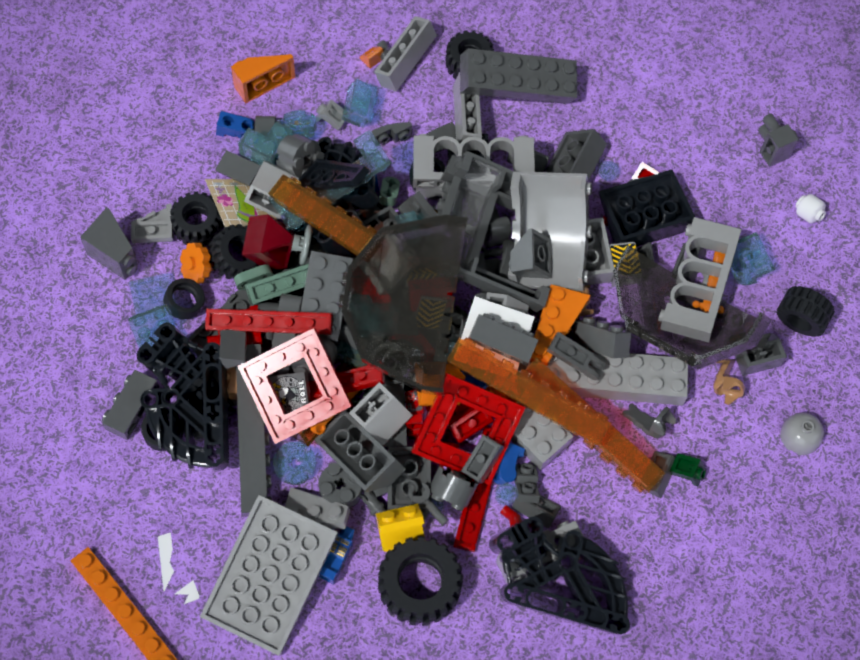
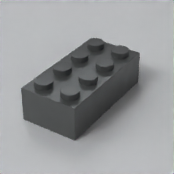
(325, 286)

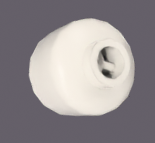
(810, 208)

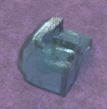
(750, 260)

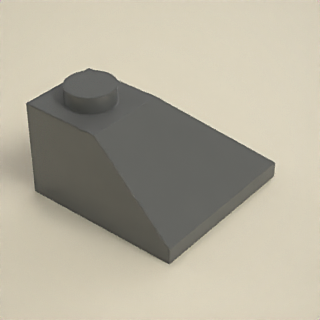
(531, 256)

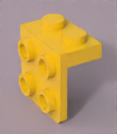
(398, 525)

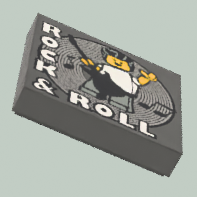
(292, 390)

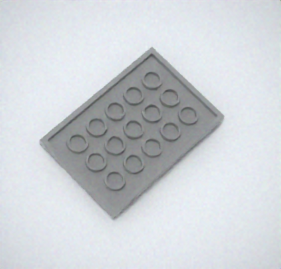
(269, 575)

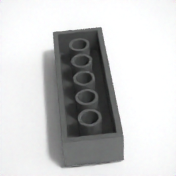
(518, 76)

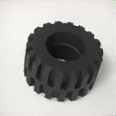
(460, 44)
(192, 205)
(220, 253)
(805, 311)

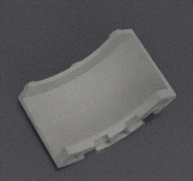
(559, 210)

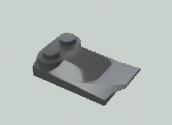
(417, 471)

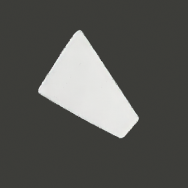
(165, 551)

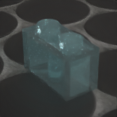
(359, 103)

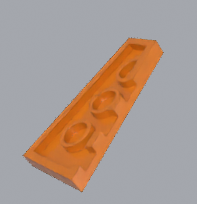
(558, 315)

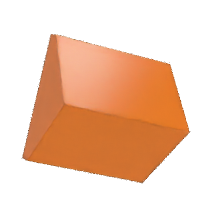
(372, 56)

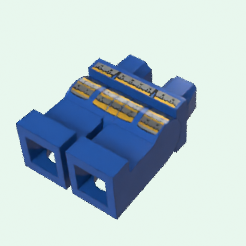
(337, 555)

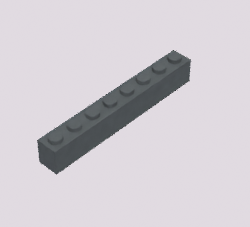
(252, 442)

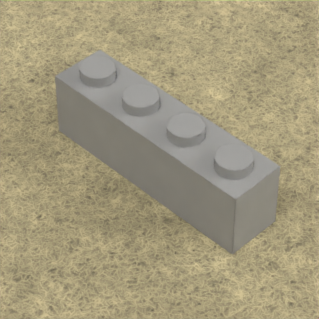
(405, 53)
(466, 114)

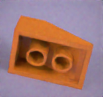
(261, 74)

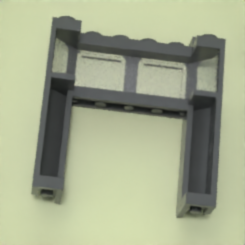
(471, 192)

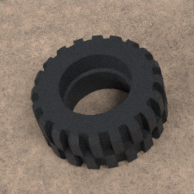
(420, 552)

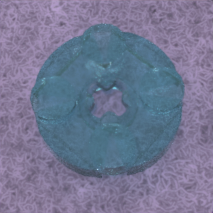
(300, 123)
(302, 454)

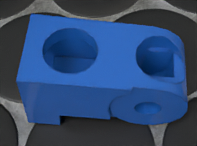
(233, 125)
(506, 471)

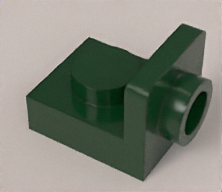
(688, 468)

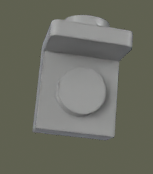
(331, 113)

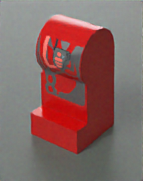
(419, 412)

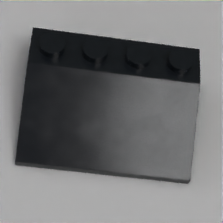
(646, 209)

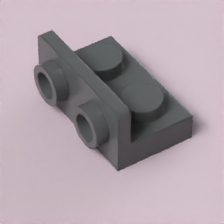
(418, 204)

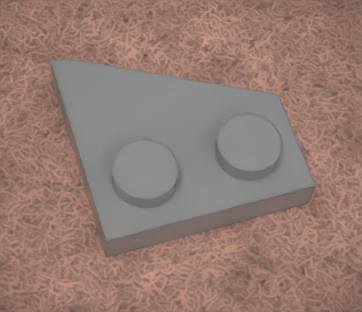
(153, 227)

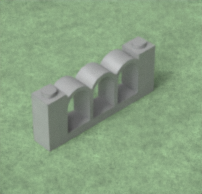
(425, 147)
(690, 321)

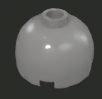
(802, 433)

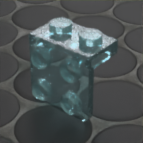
(145, 323)

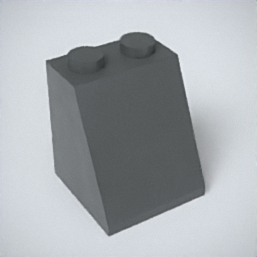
(109, 246)

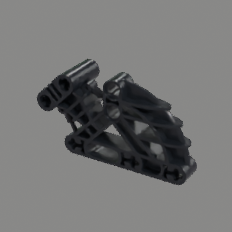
(360, 198)
(173, 358)
(523, 549)

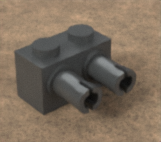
(778, 140)

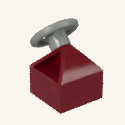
(271, 243)

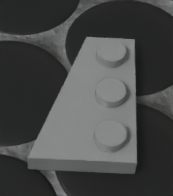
(318, 509)

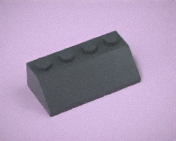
(577, 153)
(359, 453)

